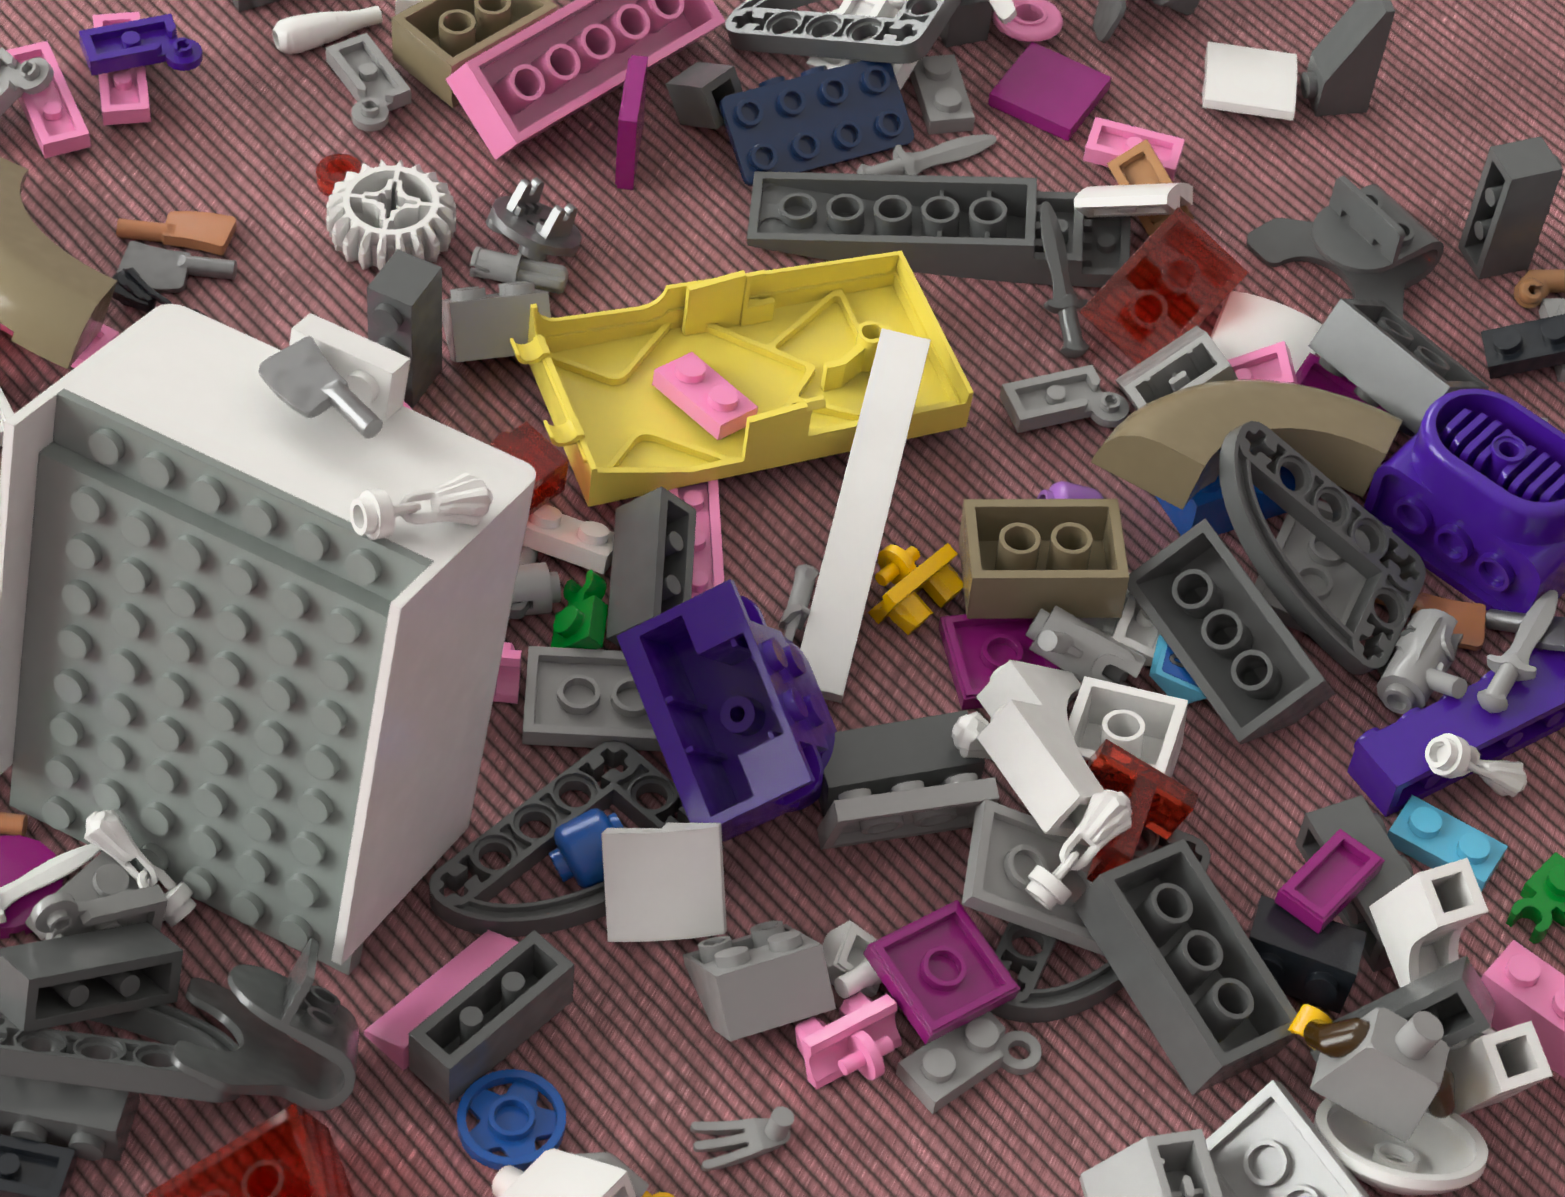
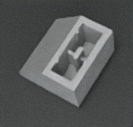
(483, 323)
(1179, 365)
(760, 979)
(1156, 1167)

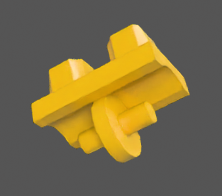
(901, 601)

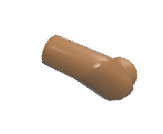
(1537, 285)

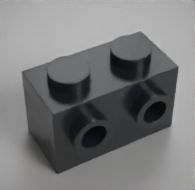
(1303, 962)

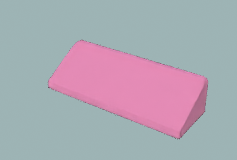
(392, 1029)

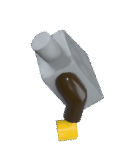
(1381, 1066)

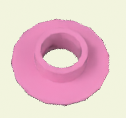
(1034, 21)

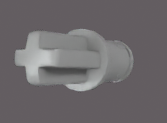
(516, 268)

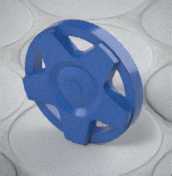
(510, 1120)

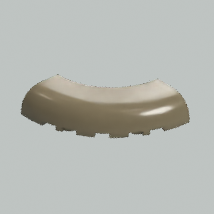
(45, 292)
(1177, 439)

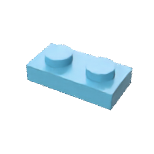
(1441, 839)

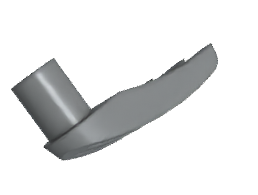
(751, 1136)

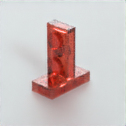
(1154, 800)

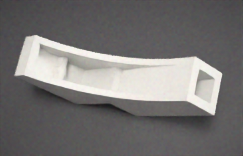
(1035, 745)

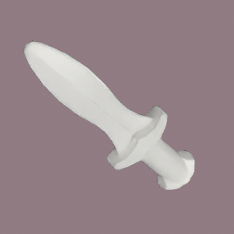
(44, 875)

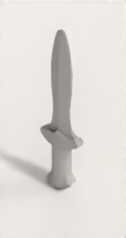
(915, 162)
(797, 607)
(1515, 661)

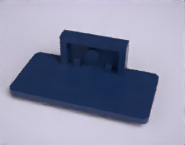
(816, 119)

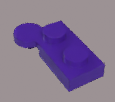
(137, 45)

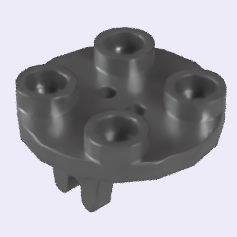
(534, 225)

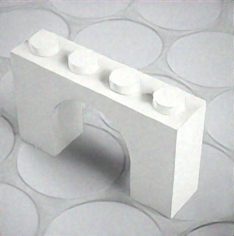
(1420, 935)

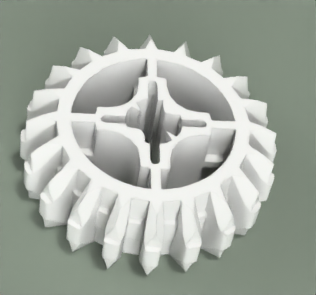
(390, 211)

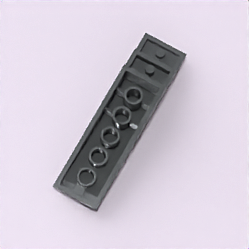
(939, 222)

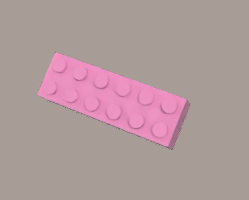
(571, 63)

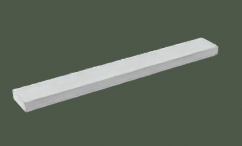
(863, 509)

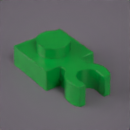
(584, 618)
(1542, 898)

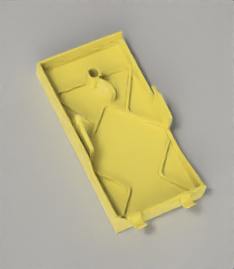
(782, 337)

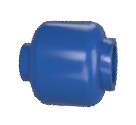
(580, 847)

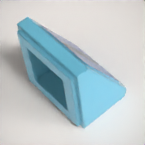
(1172, 675)

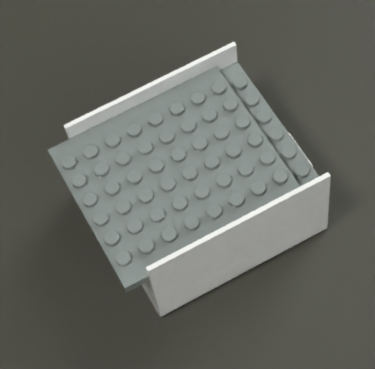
(222, 647)

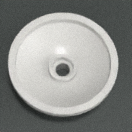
(1435, 1159)

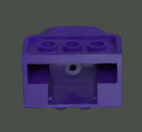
(1480, 498)
(731, 710)

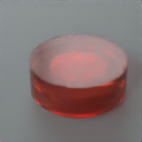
(334, 169)

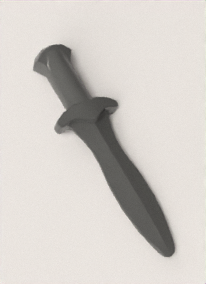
(1064, 299)

